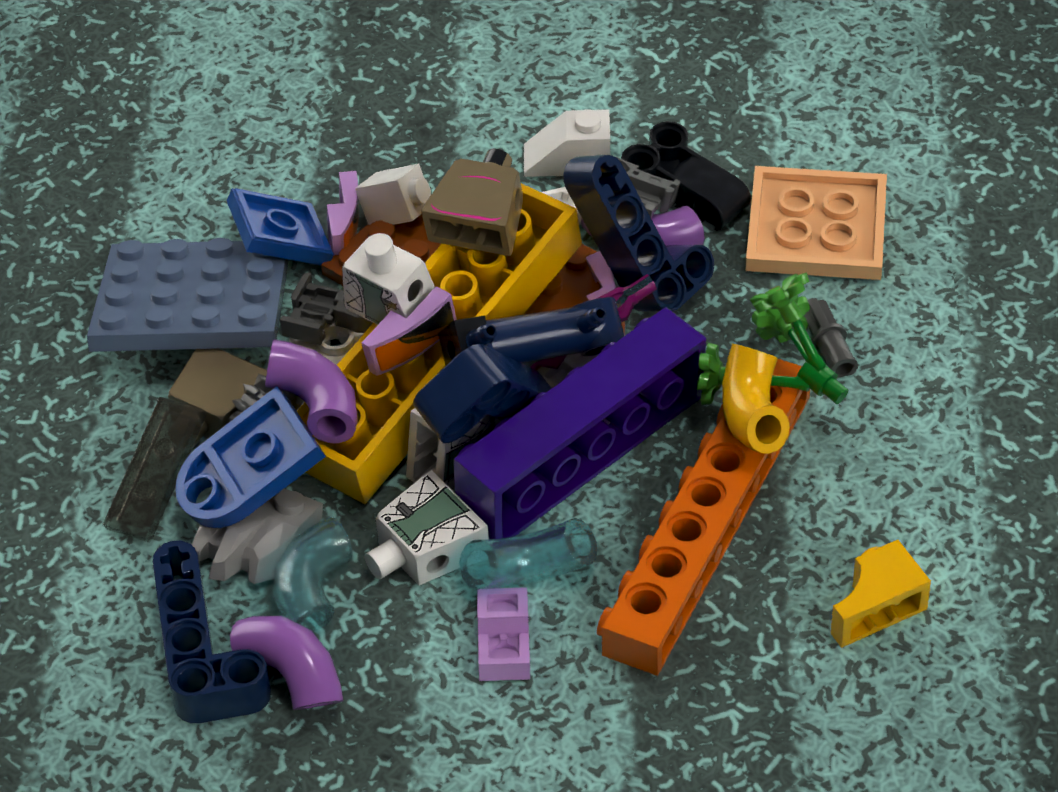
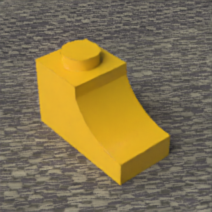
(885, 591)

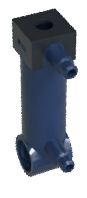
(538, 335)

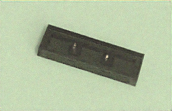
(154, 469)

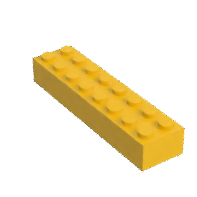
(479, 286)

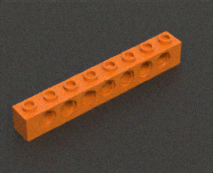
(690, 540)

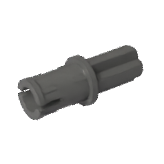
(830, 338)

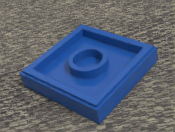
(279, 227)

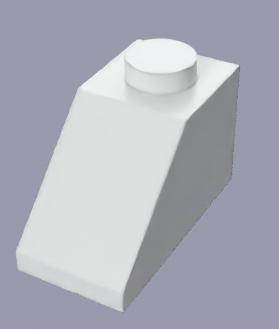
(568, 136)

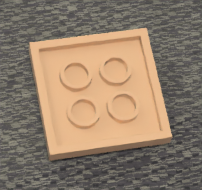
(817, 223)

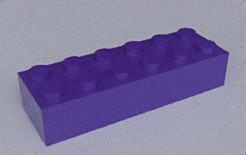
(561, 435)

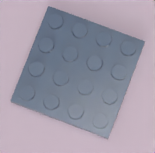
(187, 297)

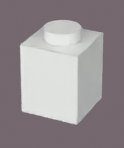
(394, 195)

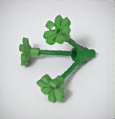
(779, 315)

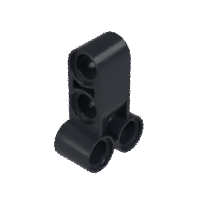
(703, 186)

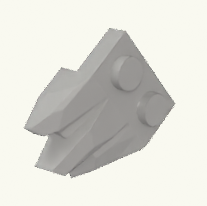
(258, 539)

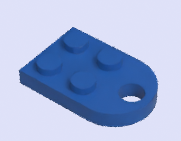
(247, 462)

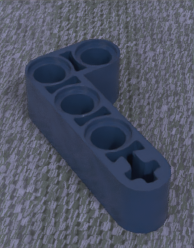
(629, 236)
(476, 385)
(201, 683)

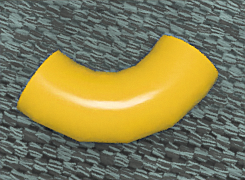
(748, 403)

